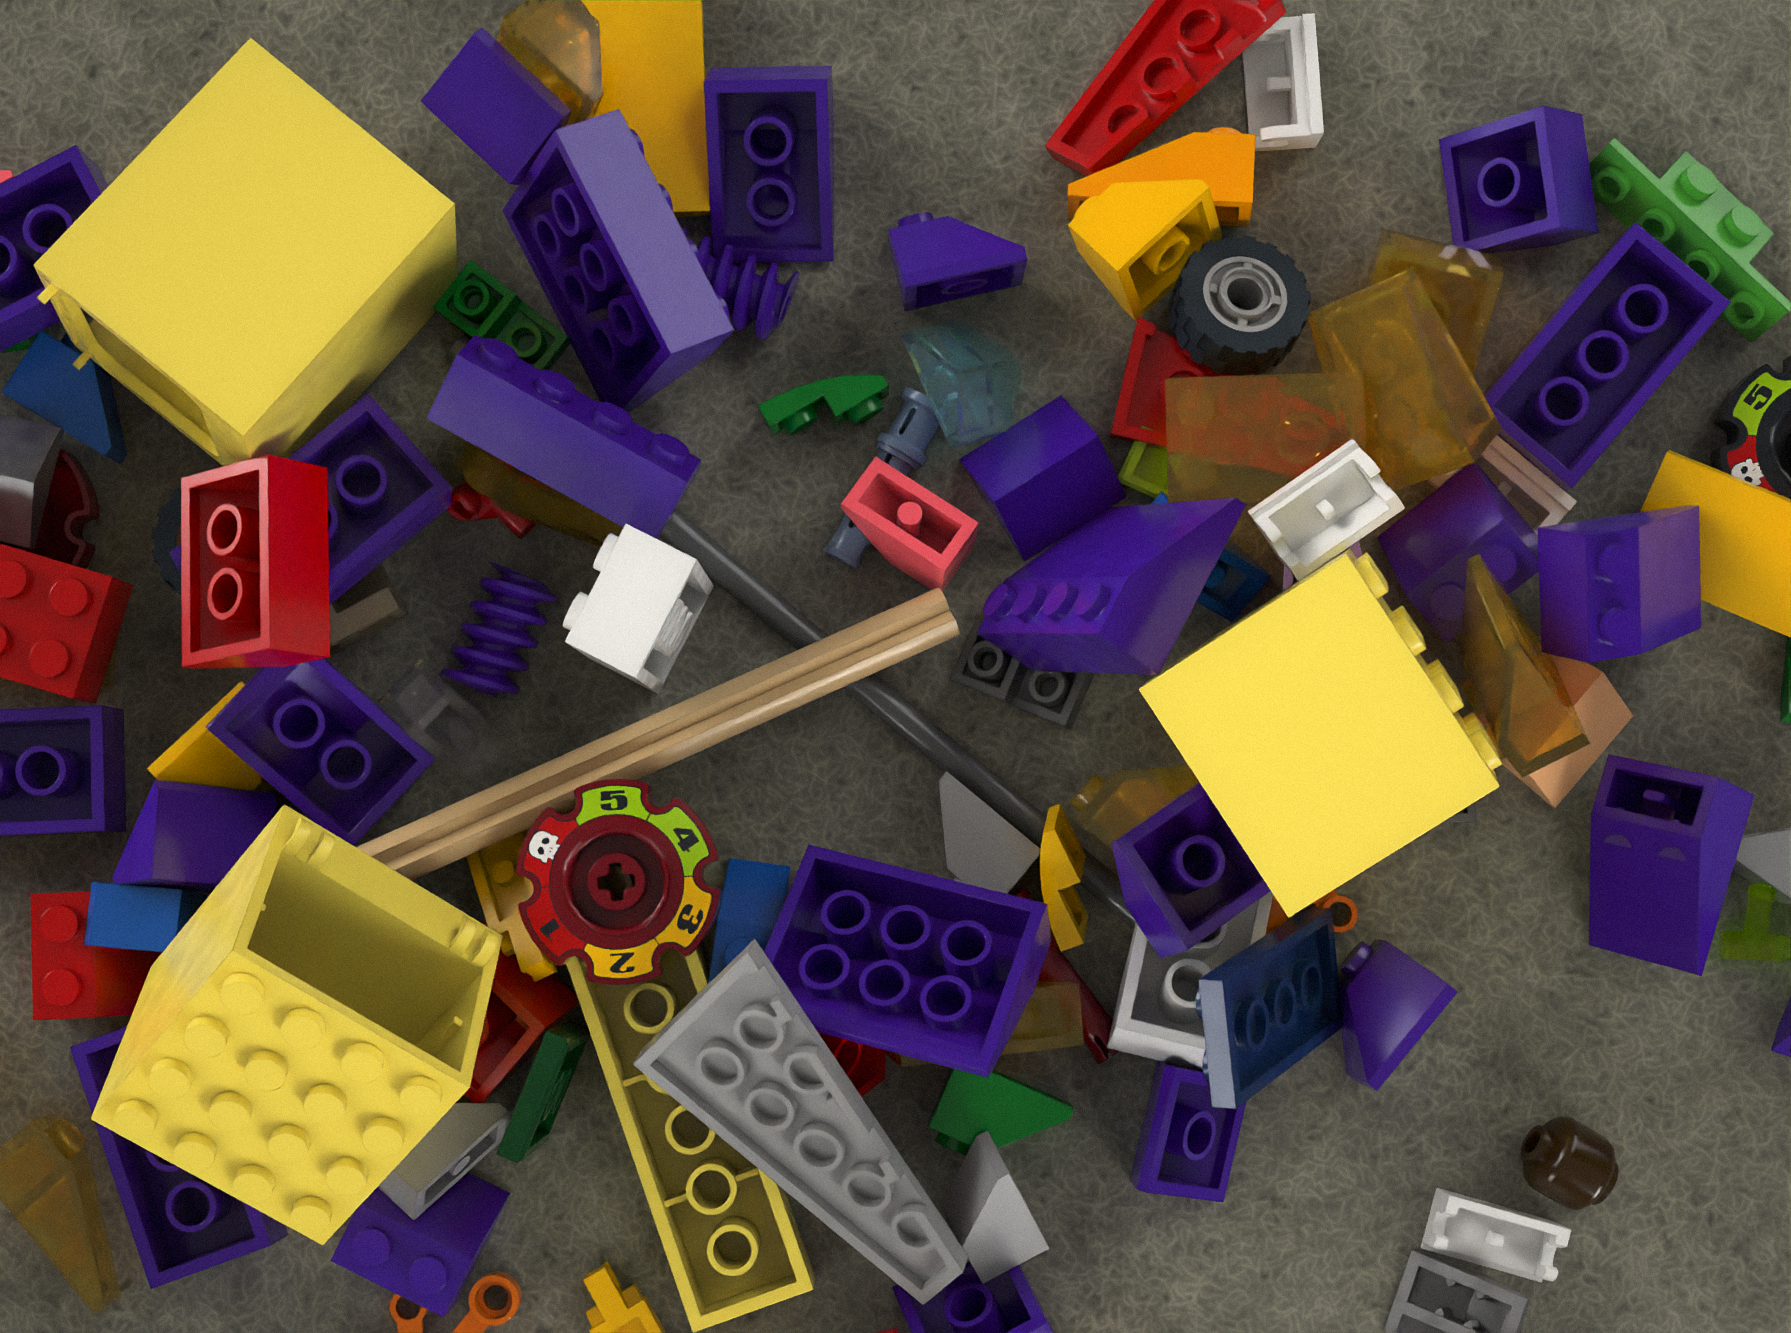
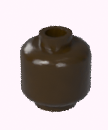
(1569, 1163)

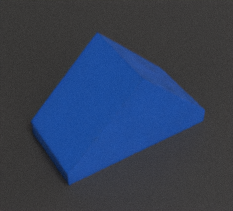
(137, 916)

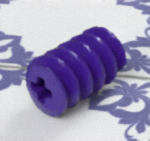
(746, 292)
(500, 632)

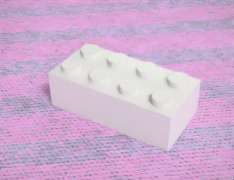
(638, 607)

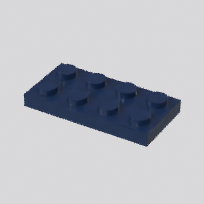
(1269, 1006)

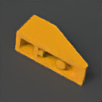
(1218, 157)

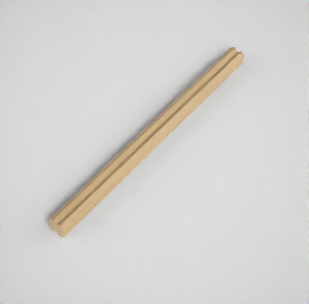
(668, 735)

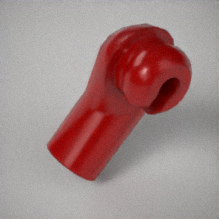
(473, 506)

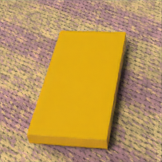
(657, 81)
(1741, 538)

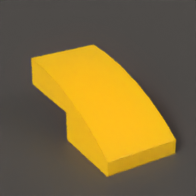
(1060, 870)

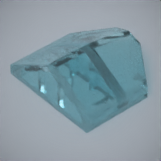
(967, 379)

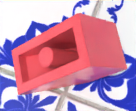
(910, 525)

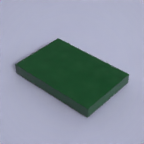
(544, 1090)

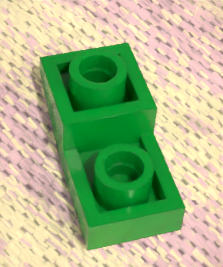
(489, 309)
(843, 396)

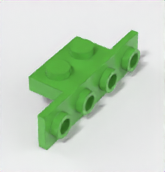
(1699, 225)

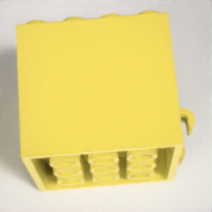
(1324, 731)
(303, 1028)

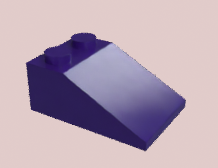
(771, 162)
(1619, 583)
(322, 745)

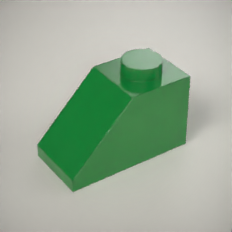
(992, 1104)

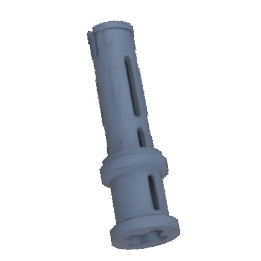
(902, 449)

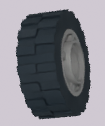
(1247, 275)

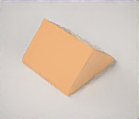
(1602, 718)

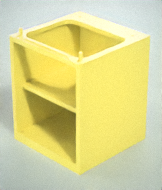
(253, 264)

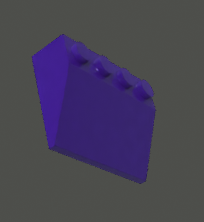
(615, 261)
(563, 436)
(1111, 589)
(908, 958)

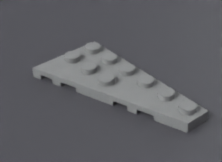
(777, 1095)

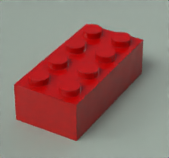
(57, 623)

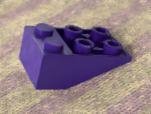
(1661, 860)

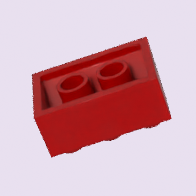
(255, 565)

